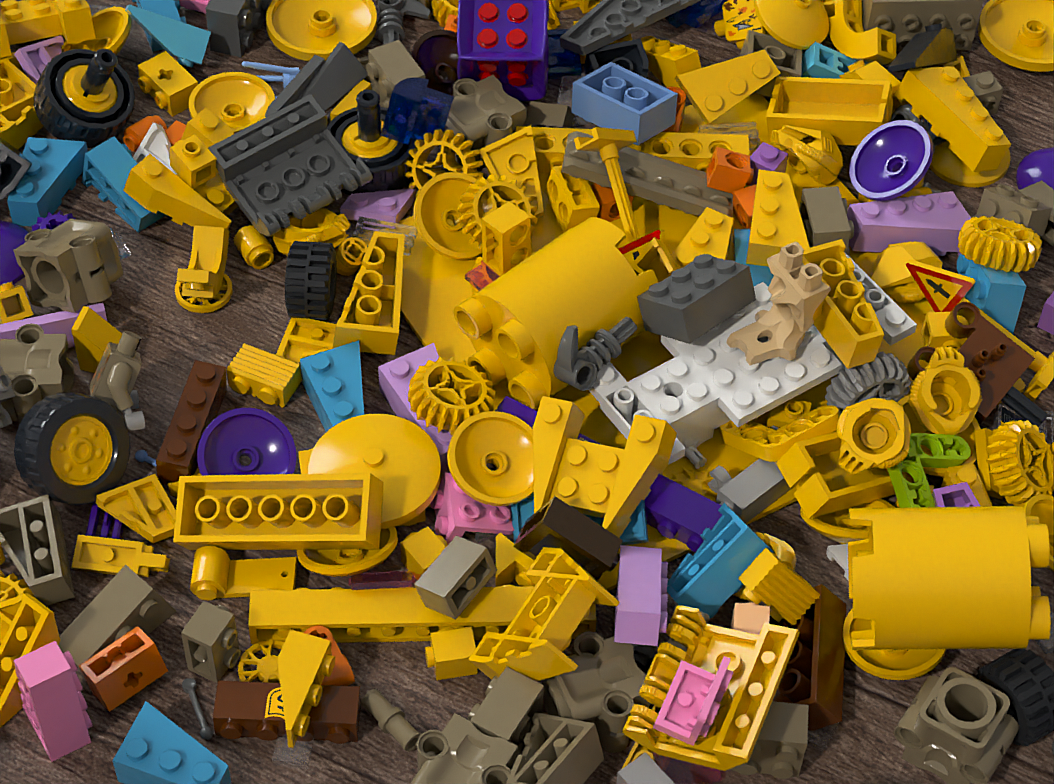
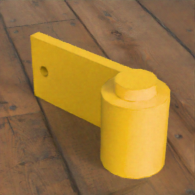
(220, 577)

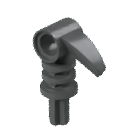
(391, 18)
(581, 366)

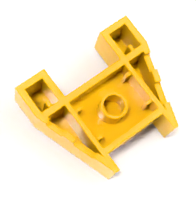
(43, 19)
(17, 108)
(163, 191)
(596, 476)
(544, 621)

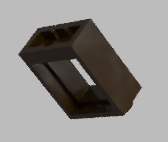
(576, 534)

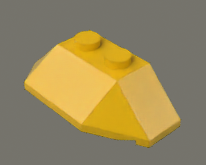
(23, 628)

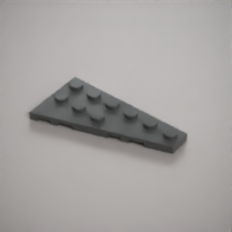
(616, 19)

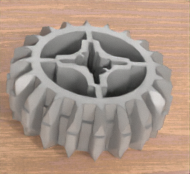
(881, 378)

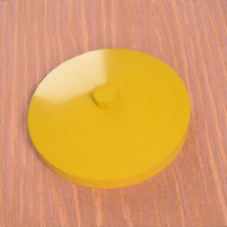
(317, 26)
(1019, 32)
(391, 451)

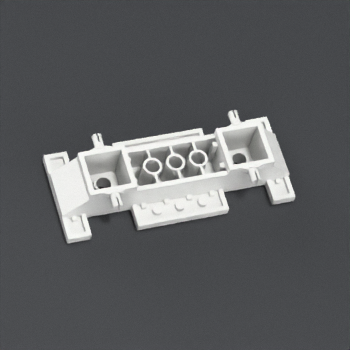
(716, 384)

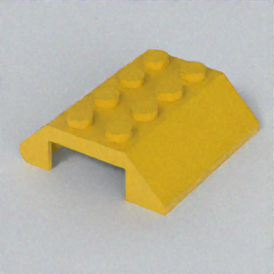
(757, 672)

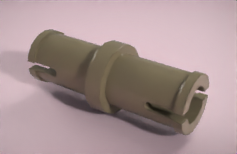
(391, 719)

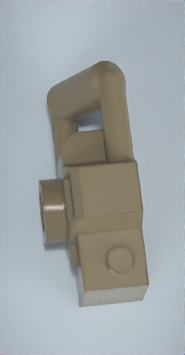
(548, 115)

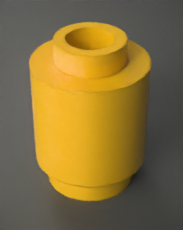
(254, 247)

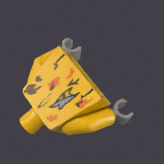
(738, 19)

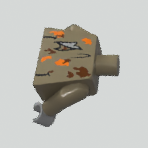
(117, 376)

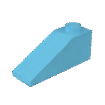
(177, 38)
(824, 62)

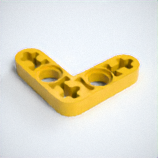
(773, 444)

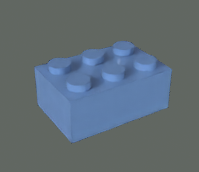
(624, 101)

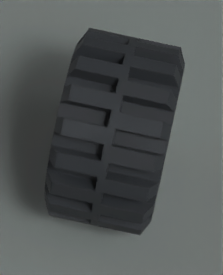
(310, 280)
(1030, 689)

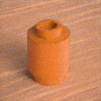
(136, 132)

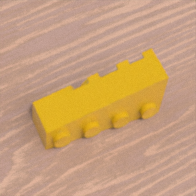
(955, 115)
(375, 299)
(846, 317)

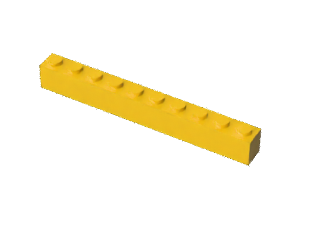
(382, 613)

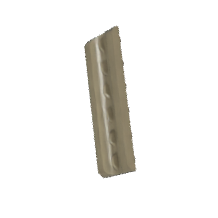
(649, 178)

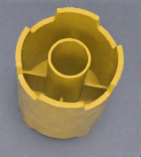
(526, 310)
(948, 578)

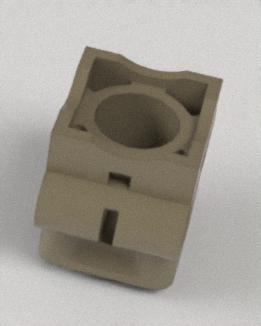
(483, 113)
(69, 264)
(36, 368)
(599, 689)
(957, 728)
(463, 756)

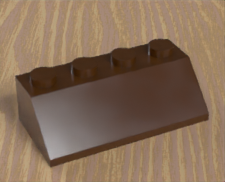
(817, 661)

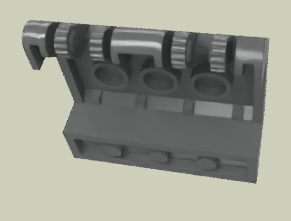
(286, 166)

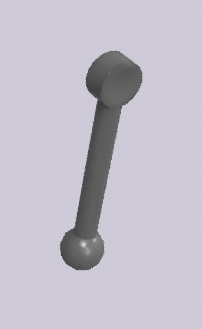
(189, 686)

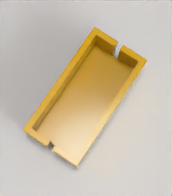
(836, 106)
(823, 484)

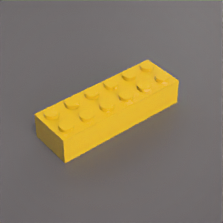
(279, 511)

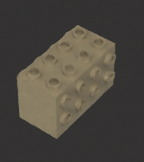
(911, 16)

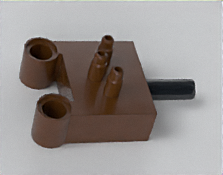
(992, 358)

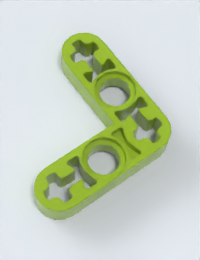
(919, 493)

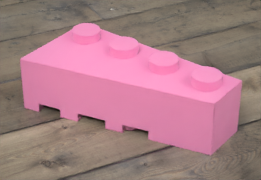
(53, 699)

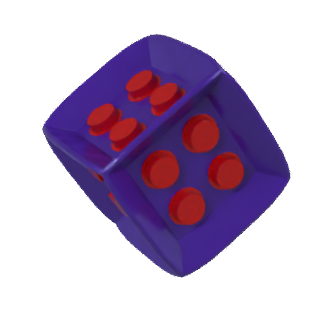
(505, 42)

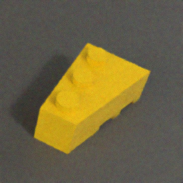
(727, 83)

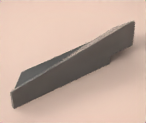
(323, 80)

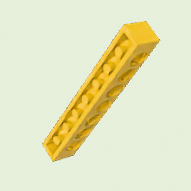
(682, 148)

